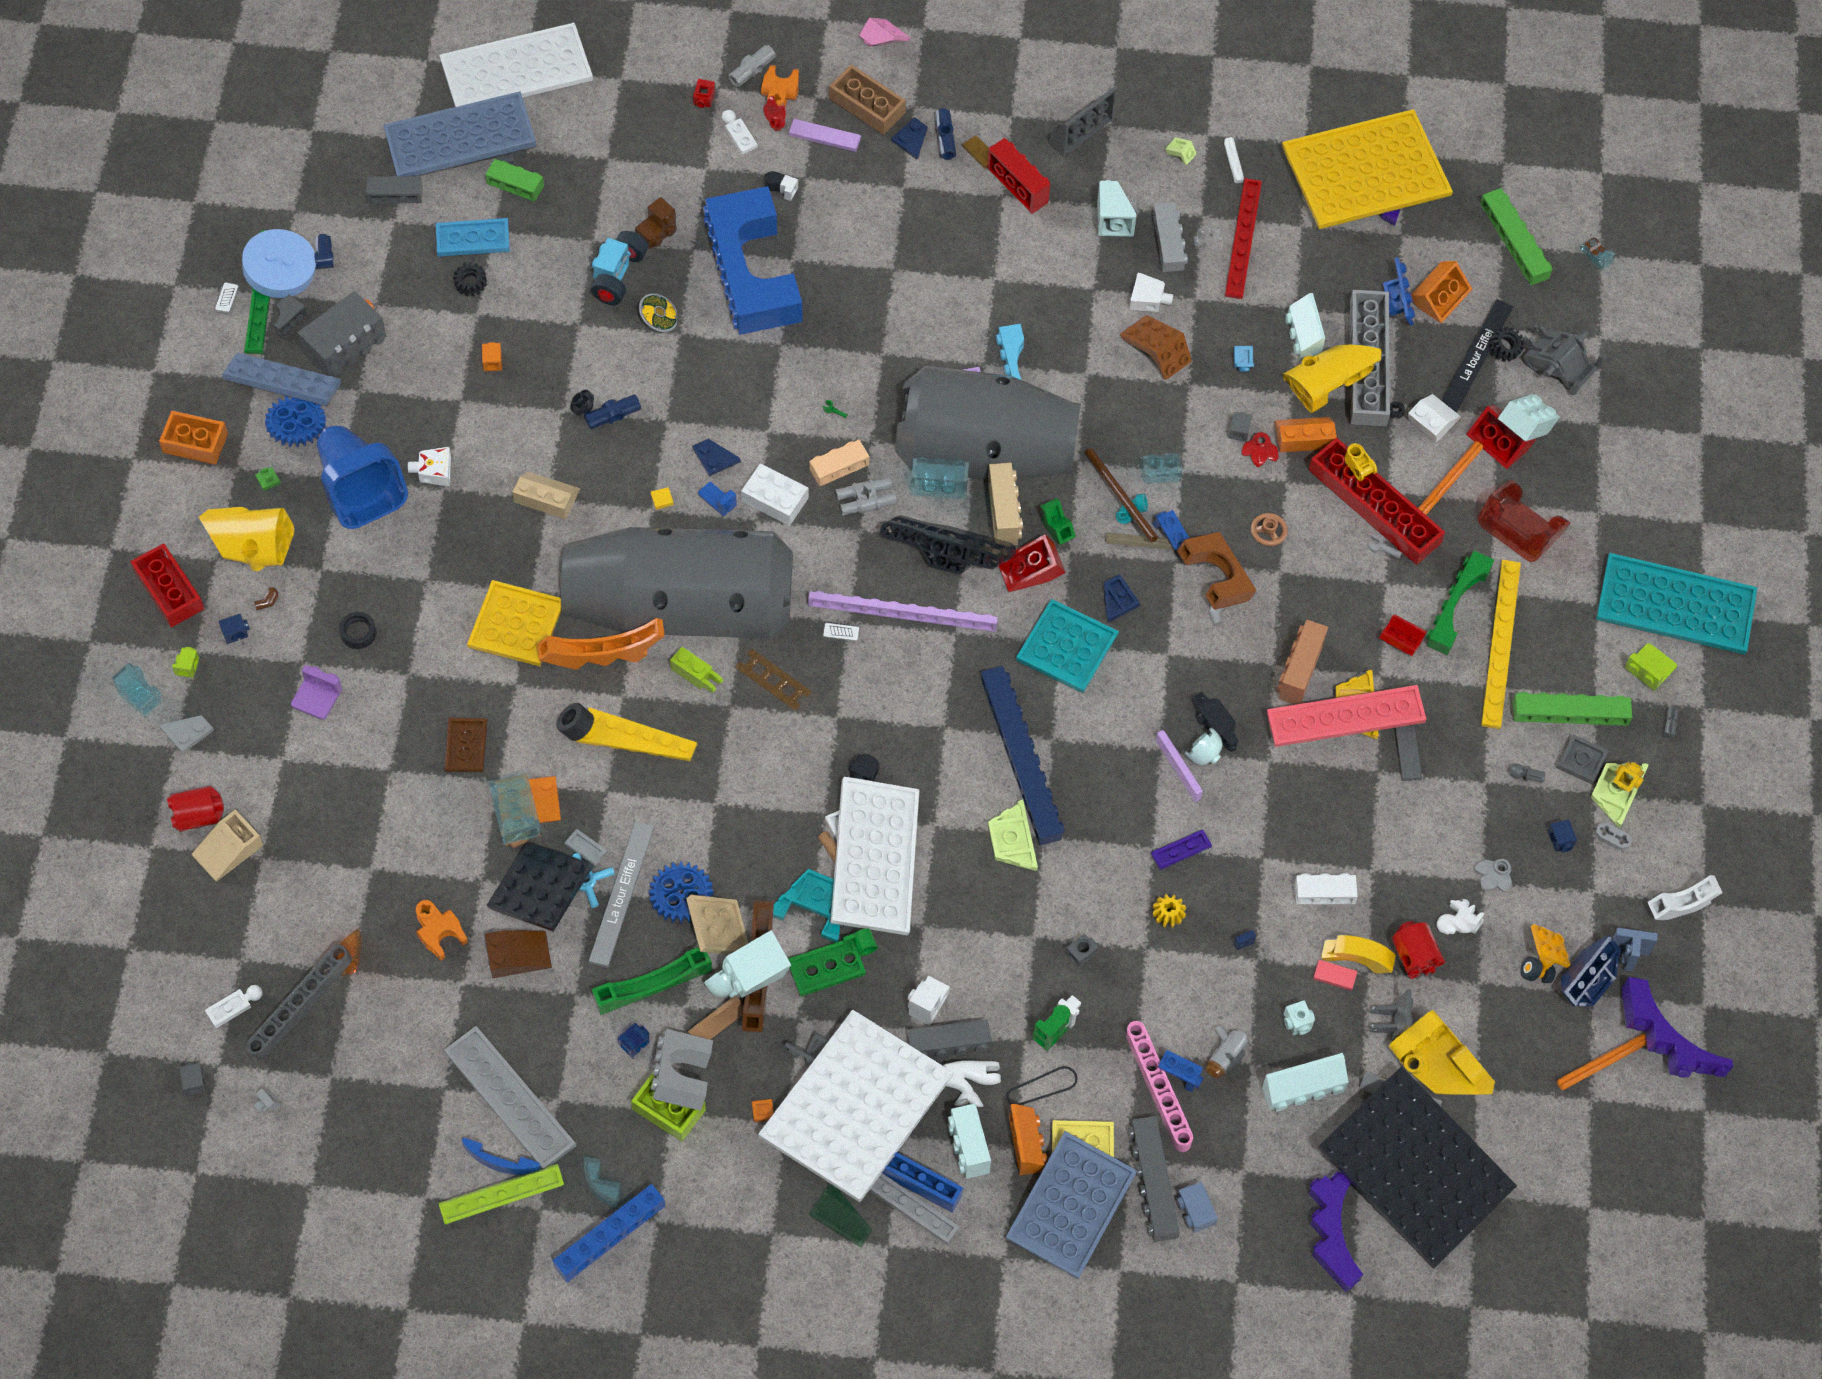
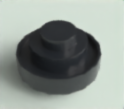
(582, 402)

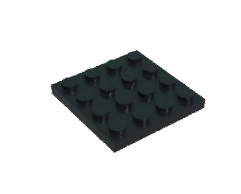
(539, 886)

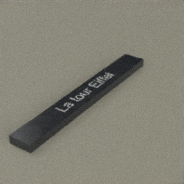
(1476, 355)

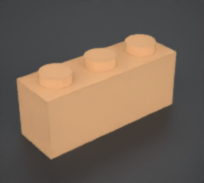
(839, 462)

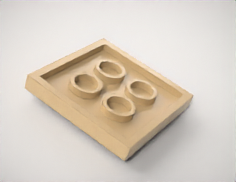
(717, 924)

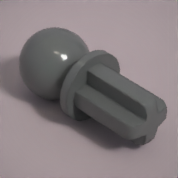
(1517, 771)

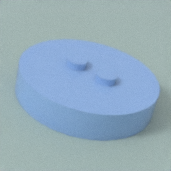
(278, 263)

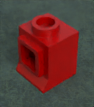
(704, 100)

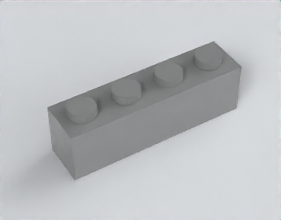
(1169, 237)

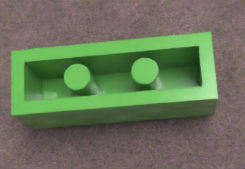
(514, 180)

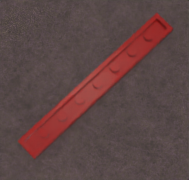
(1243, 238)

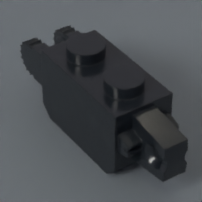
(1214, 715)

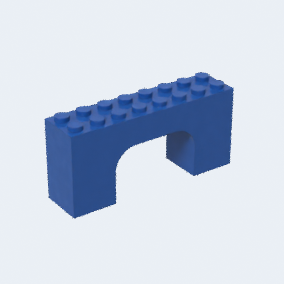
(753, 301)

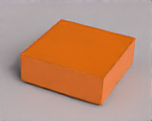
(762, 1110)

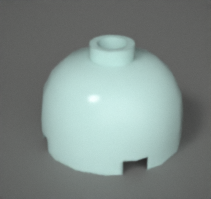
(1206, 749)
(720, 985)

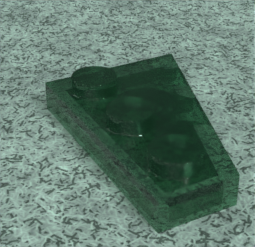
(841, 1217)

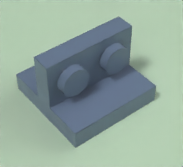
(1633, 944)

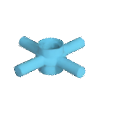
(588, 886)

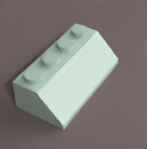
(1305, 1082)

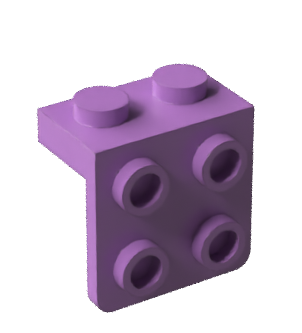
(317, 692)

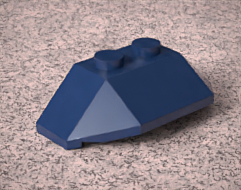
(1591, 973)

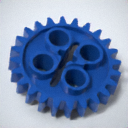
(295, 421)
(676, 877)

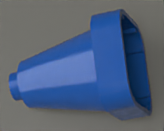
(359, 477)

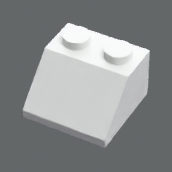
(1433, 417)

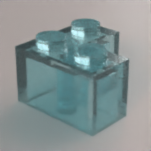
(135, 690)

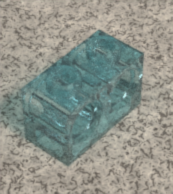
(1162, 472)

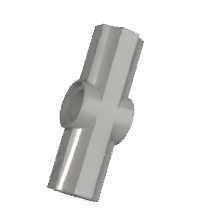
(751, 65)

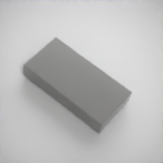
(585, 847)

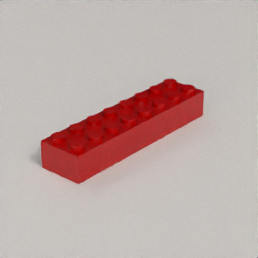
(1378, 504)

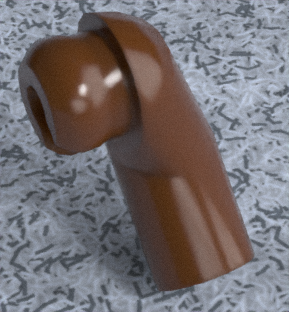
(269, 599)

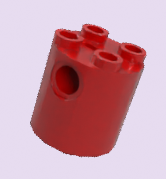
(196, 808)
(1417, 949)

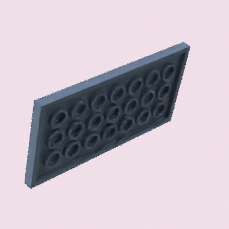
(460, 135)

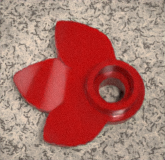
(775, 114)
(1260, 452)

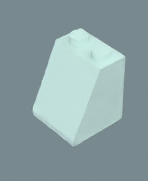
(1115, 212)
(756, 964)

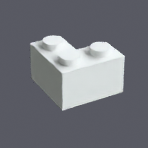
(927, 999)

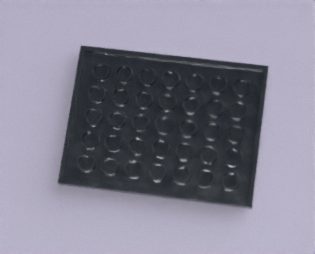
(1417, 1167)

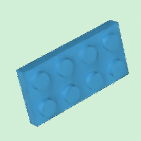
(472, 237)

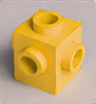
(1623, 779)

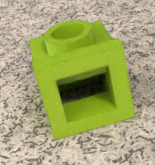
(186, 662)

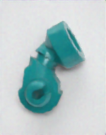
(1140, 502)

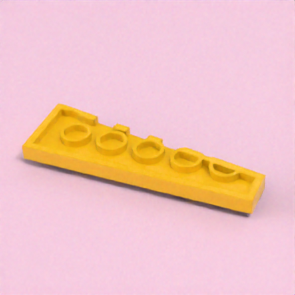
(628, 735)

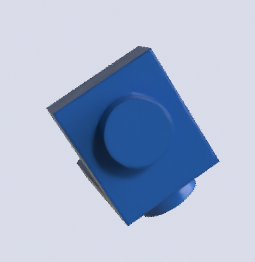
(718, 499)
(1172, 528)
(1182, 1069)

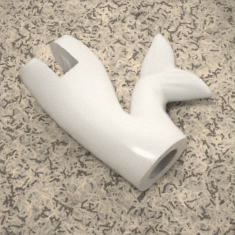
(976, 1072)

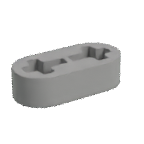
(1613, 837)

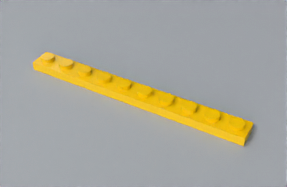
(1501, 644)

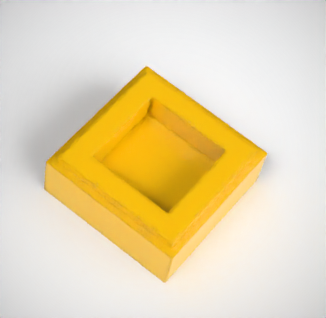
(662, 498)

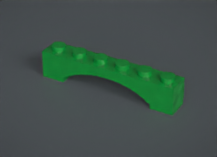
(1476, 570)
(619, 994)

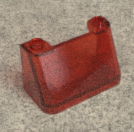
(1518, 524)

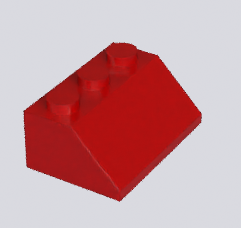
(1498, 438)

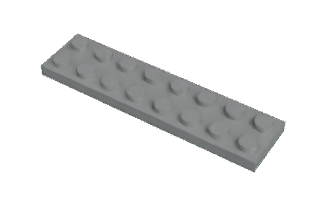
(509, 1098)

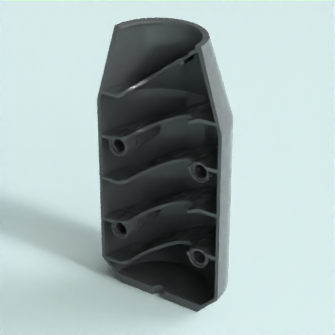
(687, 577)

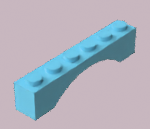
(1012, 343)

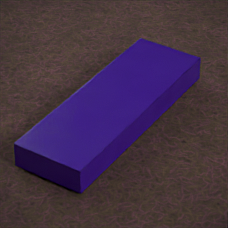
(1181, 849)

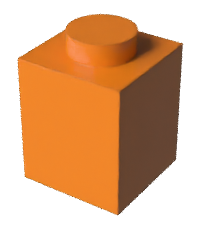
(492, 356)

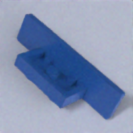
(1398, 293)

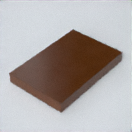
(465, 745)

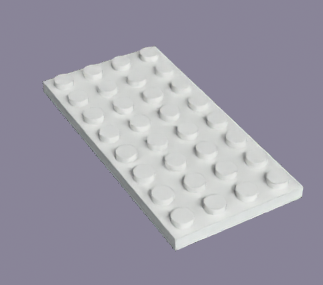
(520, 63)
(875, 856)

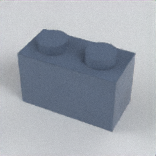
(1197, 1207)

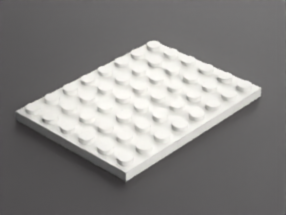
(855, 1105)

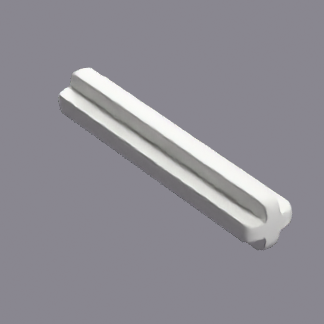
(1234, 160)

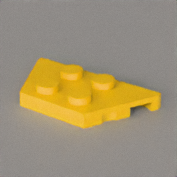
(1357, 686)

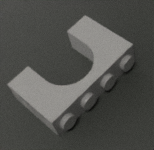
(670, 1085)

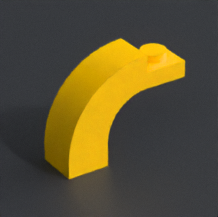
(1360, 950)

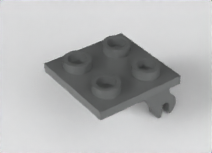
(1402, 1016)

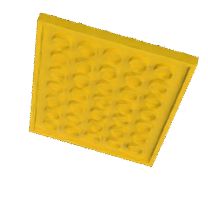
(1366, 169)

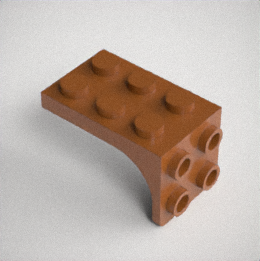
(1161, 342)

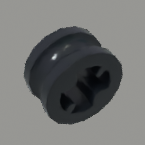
(1396, 415)

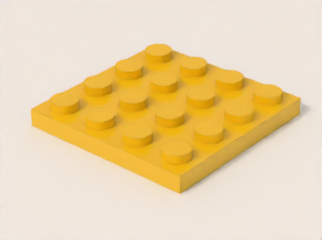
(514, 622)

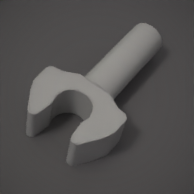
(1382, 546)

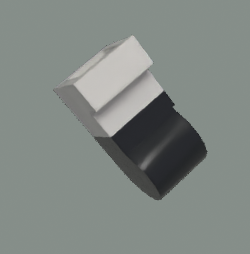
(781, 183)

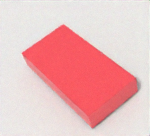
(1335, 975)

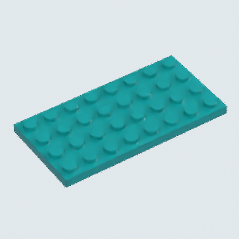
(1677, 603)

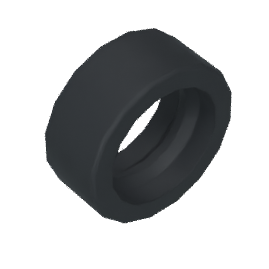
(361, 642)

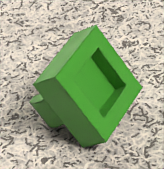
(267, 478)

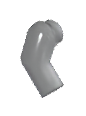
(1215, 615)

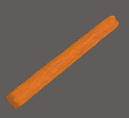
(1451, 477)
(1602, 1062)

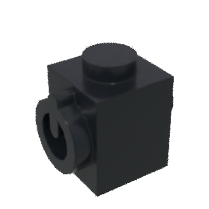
(864, 767)

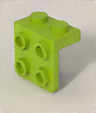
(1651, 666)

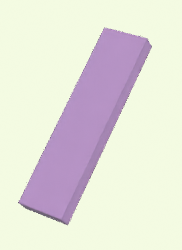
(824, 135)
(1179, 765)

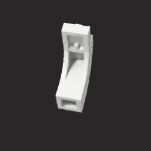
(1690, 900)

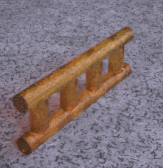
(775, 690)

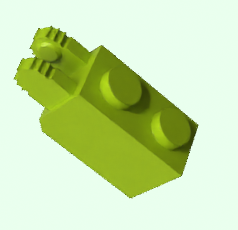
(694, 670)

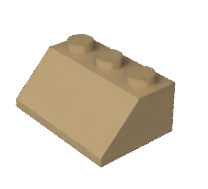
(545, 494)

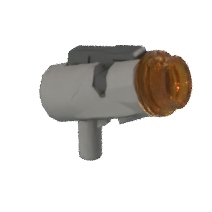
(1228, 1053)

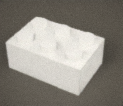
(774, 494)

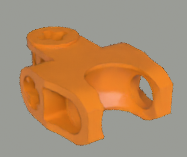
(780, 87)
(436, 927)

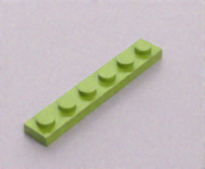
(501, 1194)

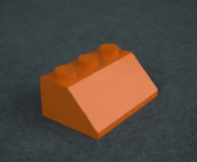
(1442, 290)
(1305, 434)
(546, 798)
(1027, 1139)

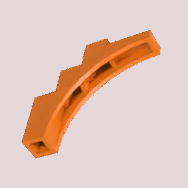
(602, 651)

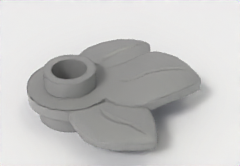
(1492, 876)

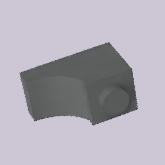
(290, 313)

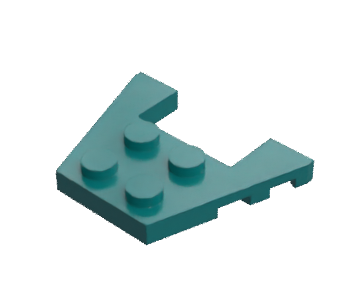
(813, 893)

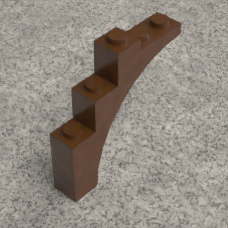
(755, 1002)

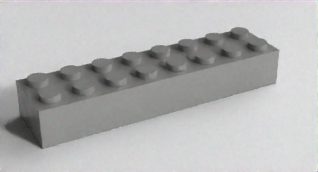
(1371, 328)

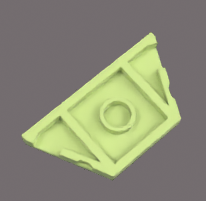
(1610, 797)
(1012, 838)

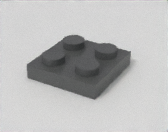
(1582, 759)

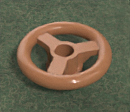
(1270, 520)

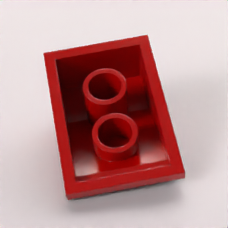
(1032, 565)

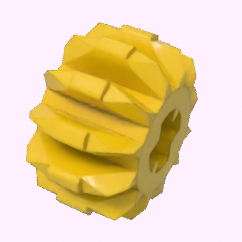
(1176, 914)

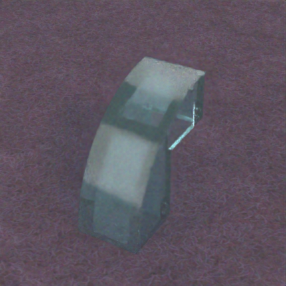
(605, 1191)

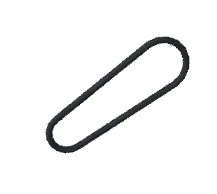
(1041, 1076)

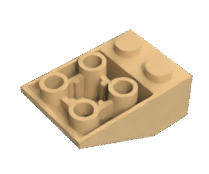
(227, 845)

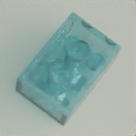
(939, 478)
(515, 808)

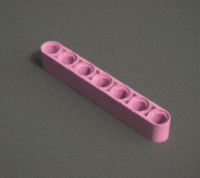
(1159, 1095)

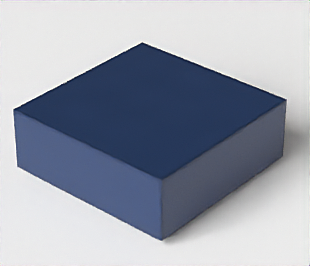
(1244, 940)

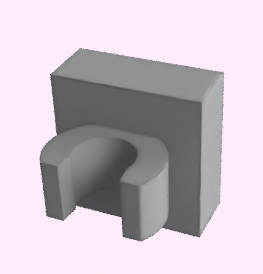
(267, 1101)

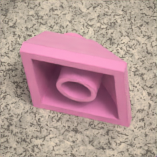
(882, 32)

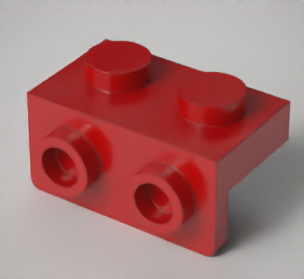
(1403, 635)

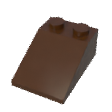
(517, 952)

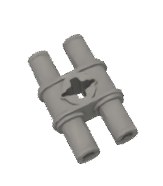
(863, 504)

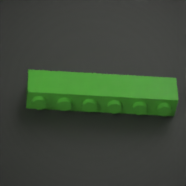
(1516, 236)
(1572, 709)

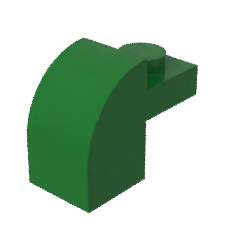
(1056, 523)

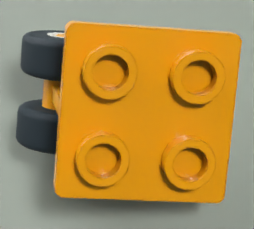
(1551, 950)

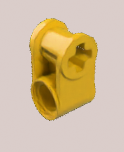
(1361, 464)

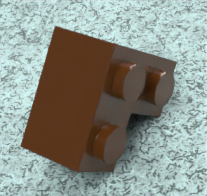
(659, 224)

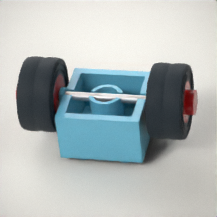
(613, 263)

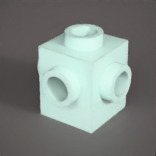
(1298, 1018)

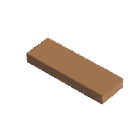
(718, 1019)

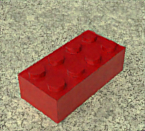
(1018, 175)
(167, 585)

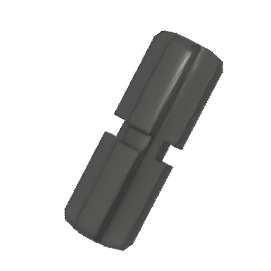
(1672, 717)

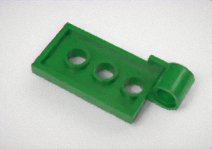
(856, 945)

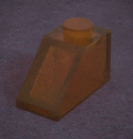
(353, 945)

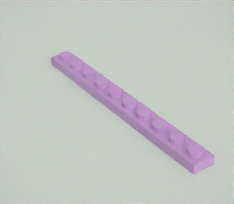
(902, 611)

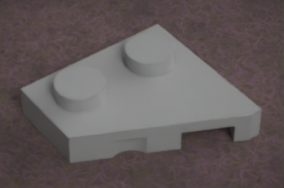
(187, 732)

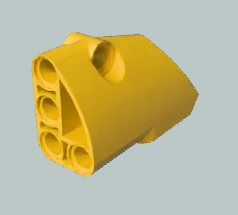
(1329, 370)
(250, 536)
(1444, 1061)

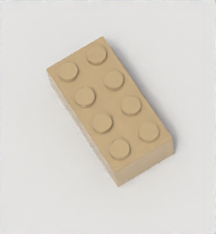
(1004, 503)

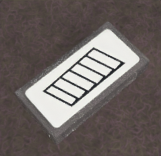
(227, 298)
(841, 633)

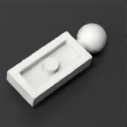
(738, 132)
(233, 1005)

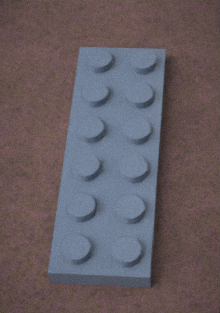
(281, 379)

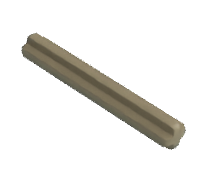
(1137, 540)

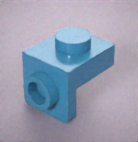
(1243, 358)

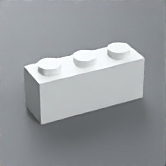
(1326, 889)

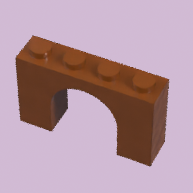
(1215, 550)

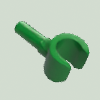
(831, 409)

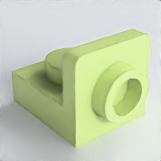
(1181, 148)

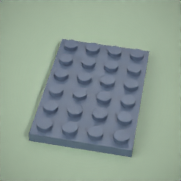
(1071, 1205)

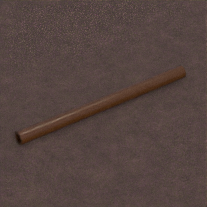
(1121, 495)

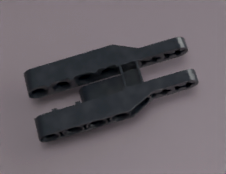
(930, 536)

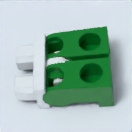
(1051, 1030)

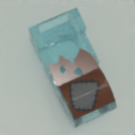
(1597, 253)

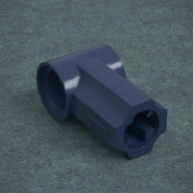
(324, 254)

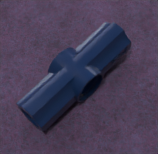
(945, 134)
(612, 411)

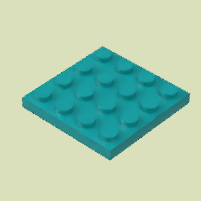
(1067, 646)

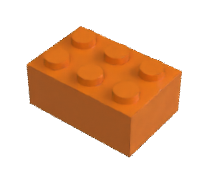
(193, 437)

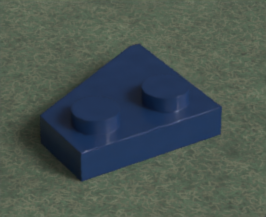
(911, 137)
(714, 457)
(1118, 598)

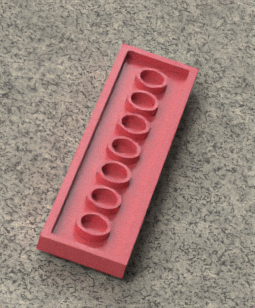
(1346, 716)

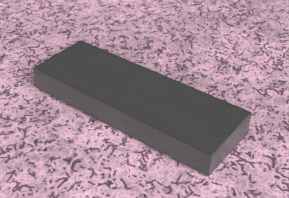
(1408, 753)

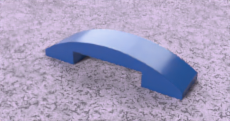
(523, 1167)

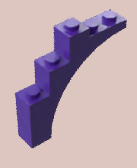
(1662, 1038)
(1332, 1252)

